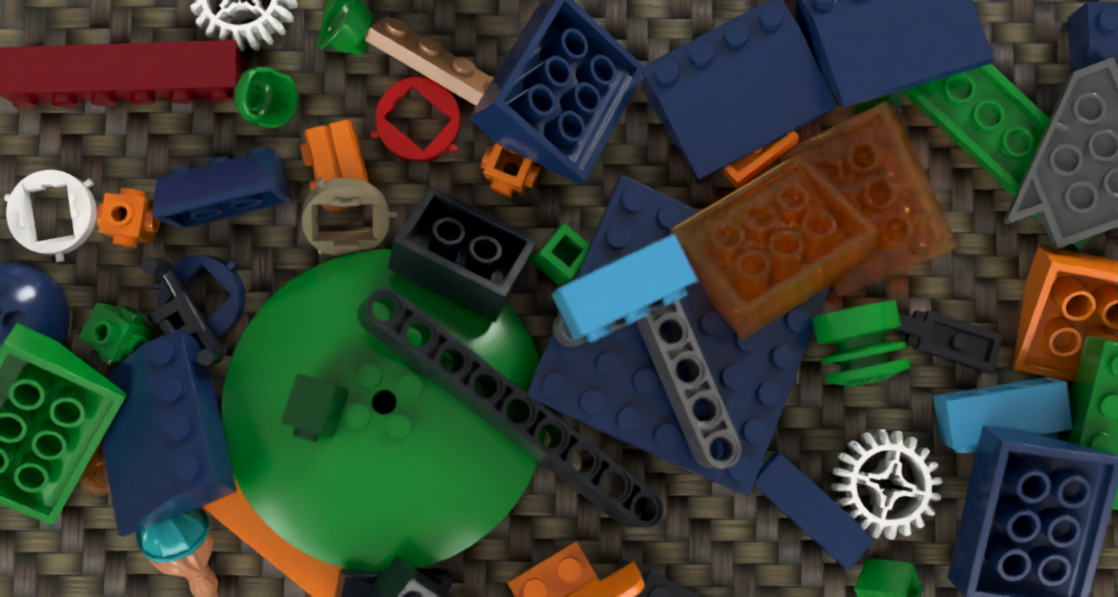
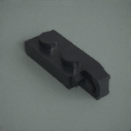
(951, 339)

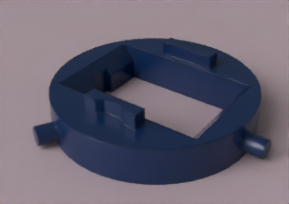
(230, 311)

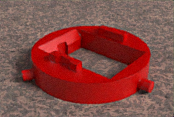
(401, 145)

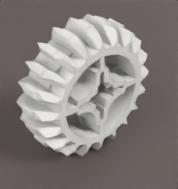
(222, 26)
(889, 469)

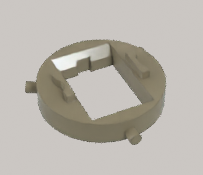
(345, 193)

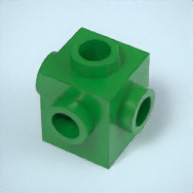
(115, 332)

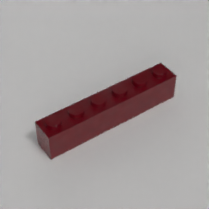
(121, 73)

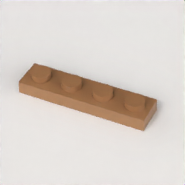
(429, 58)

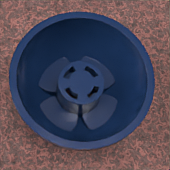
(33, 301)

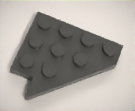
(1076, 161)

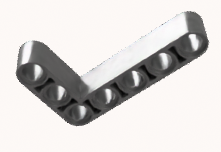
(681, 394)

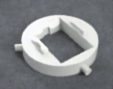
(21, 218)

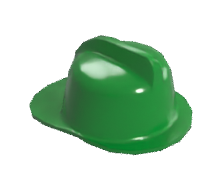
(345, 26)

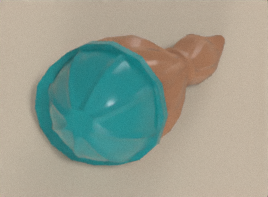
(182, 549)

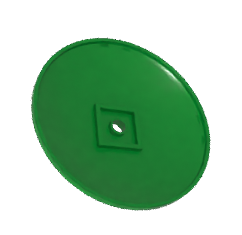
(386, 483)

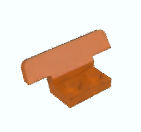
(571, 575)

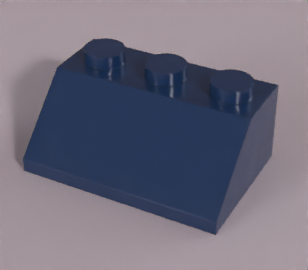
(222, 189)

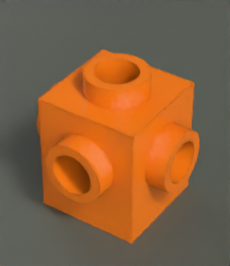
(494, 164)
(127, 218)

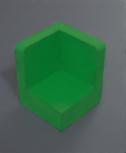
(888, 579)

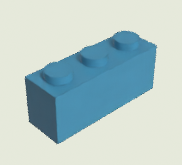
(625, 289)
(1028, 405)

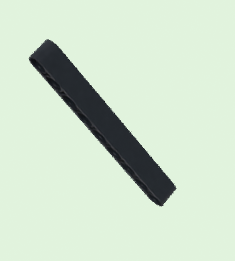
(493, 410)

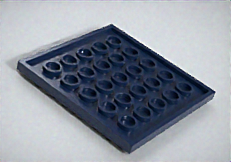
(616, 384)

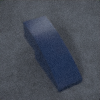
(812, 511)

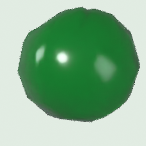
(266, 97)

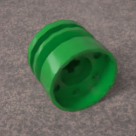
(861, 343)

